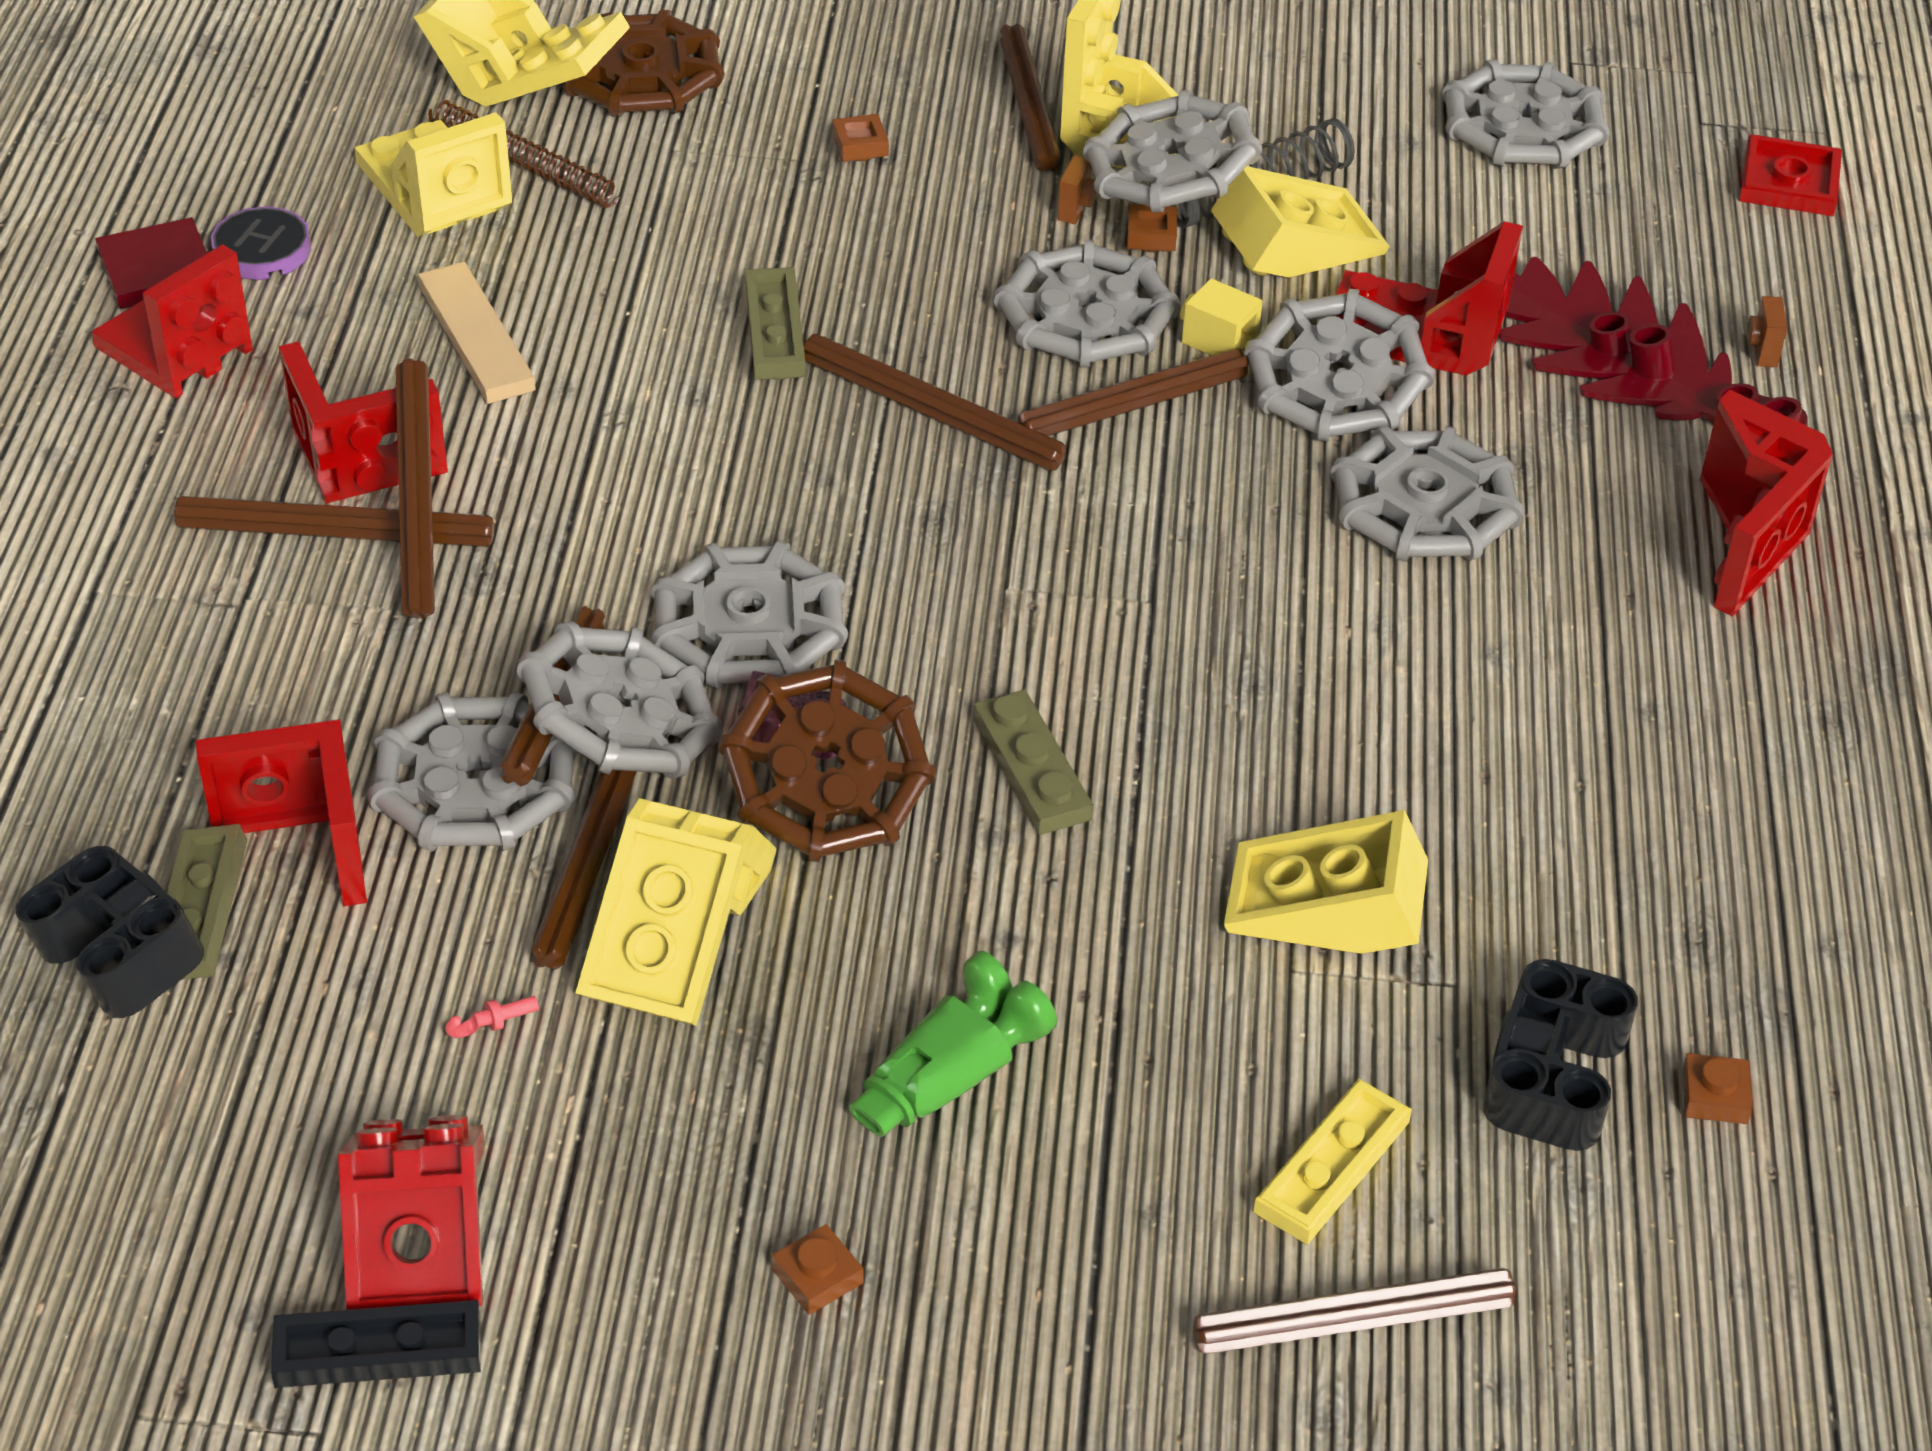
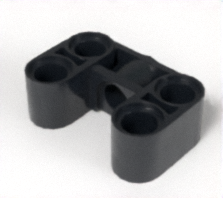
(120, 925)
(1528, 1083)

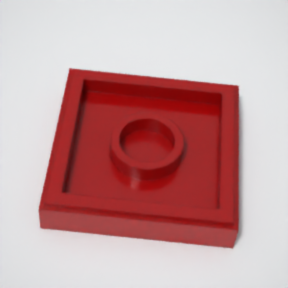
(1791, 175)

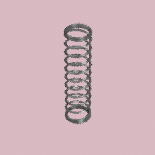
(1195, 208)

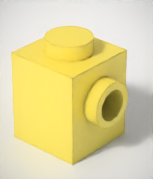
(1220, 318)

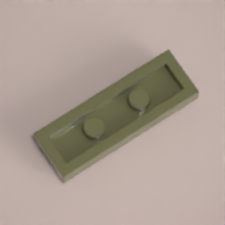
(775, 323)
(1032, 762)
(205, 885)

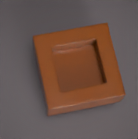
(860, 137)
(1075, 190)
(1150, 229)
(1768, 331)
(1717, 1088)
(817, 1269)

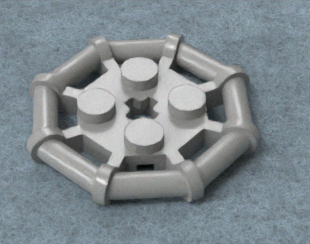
(1525, 114)
(1148, 147)
(1110, 298)
(1345, 342)
(1399, 493)
(748, 579)
(599, 684)
(466, 808)

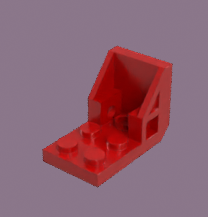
(1459, 327)
(1766, 487)

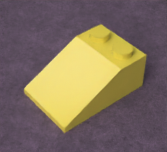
(1294, 224)
(1332, 885)

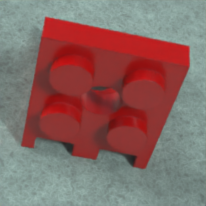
(182, 324)
(344, 436)
(308, 788)
(417, 1179)

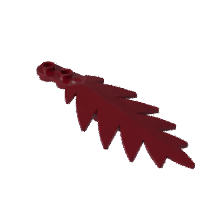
(1626, 348)

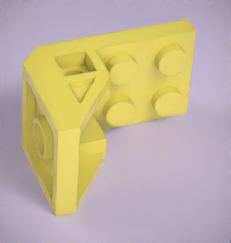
(493, 60)
(1090, 64)
(440, 172)
(669, 908)

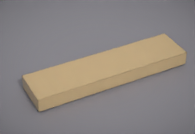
(476, 332)

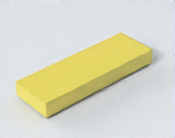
(1332, 1161)

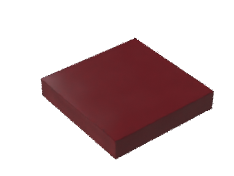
(147, 256)

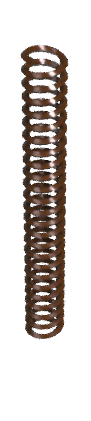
(539, 171)

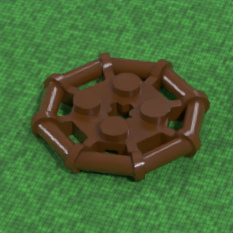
(652, 64)
(821, 729)

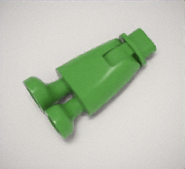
(954, 1046)

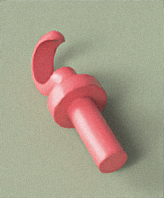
(491, 1015)

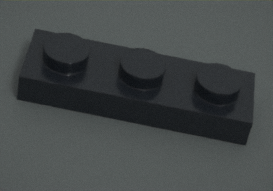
(376, 1343)

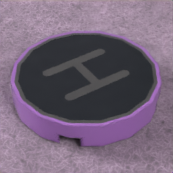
(264, 240)

